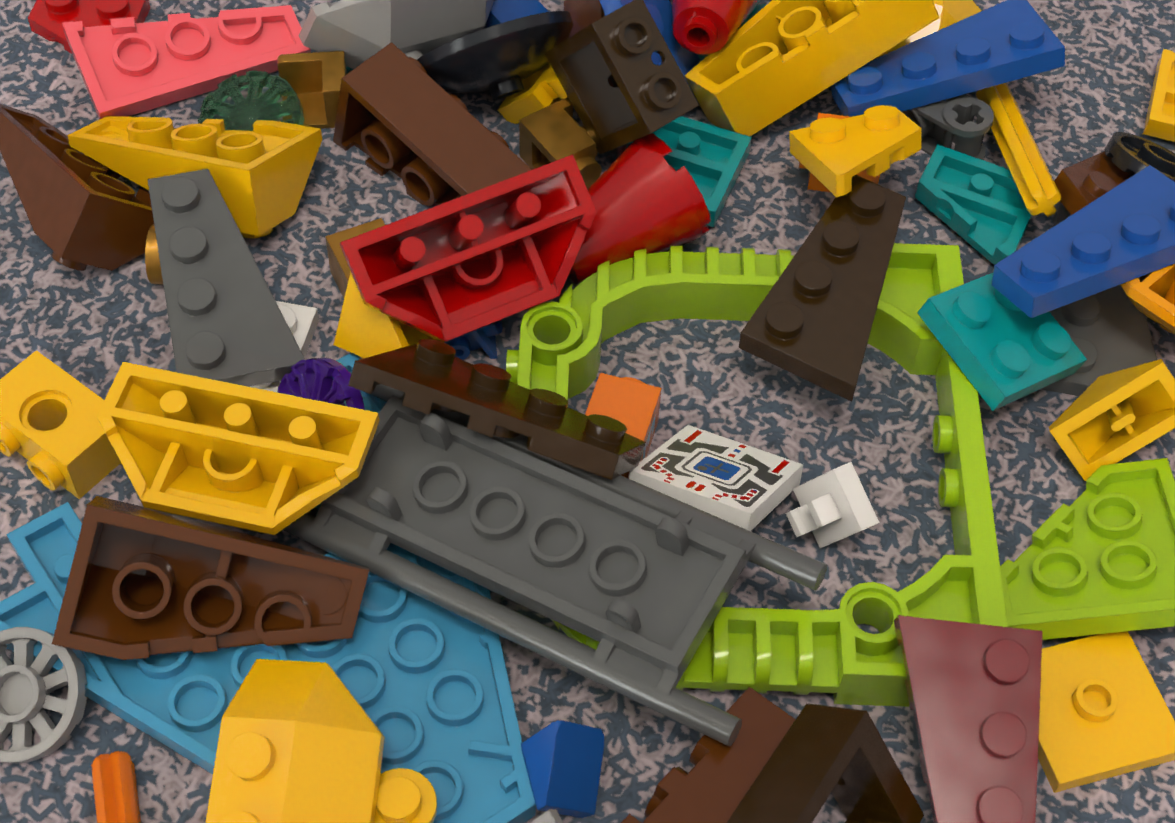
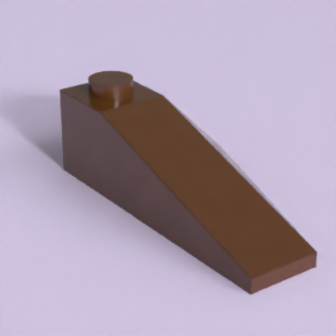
(71, 197)
(181, 585)

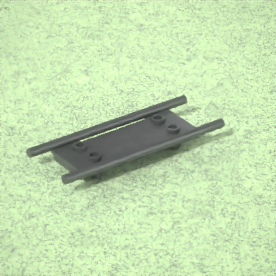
(556, 539)

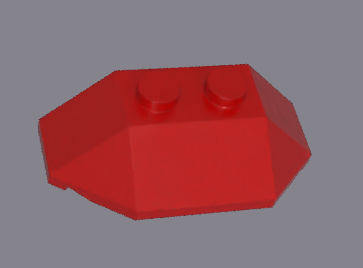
(476, 253)

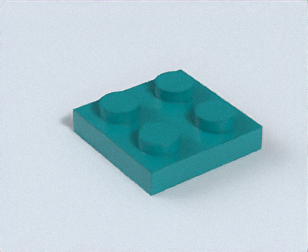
(999, 344)

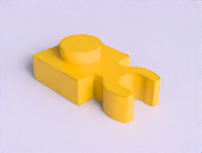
(539, 92)

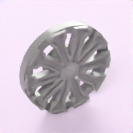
(27, 691)

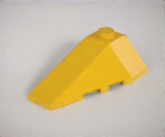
(255, 170)

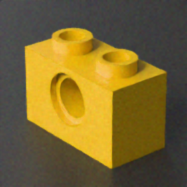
(54, 426)

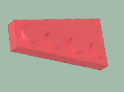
(162, 62)

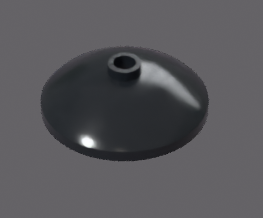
(498, 55)

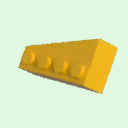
(797, 52)

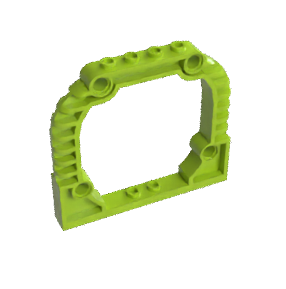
(793, 646)

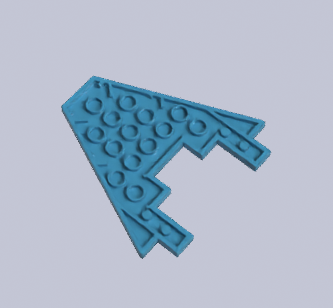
(414, 668)

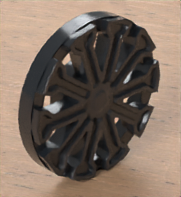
(1136, 153)

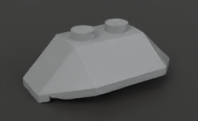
(370, 25)

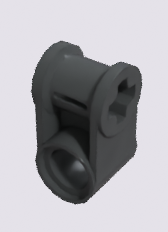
(952, 122)

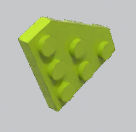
(1101, 559)

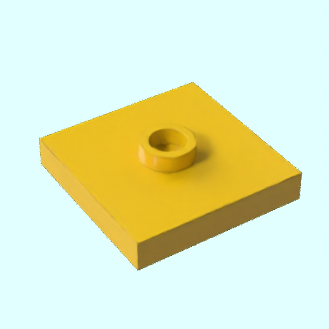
(1100, 712)

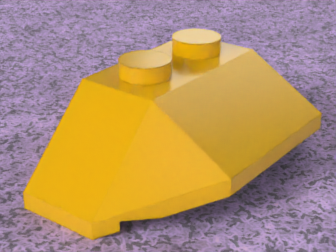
(230, 447)
(295, 750)

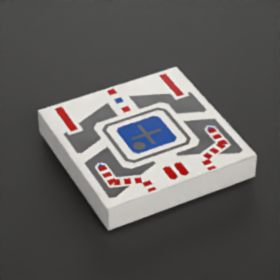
(719, 476)

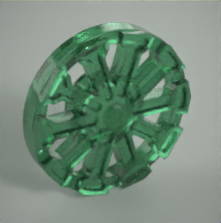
(255, 105)

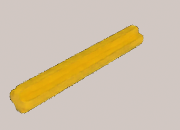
(1020, 151)

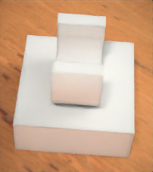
(832, 506)

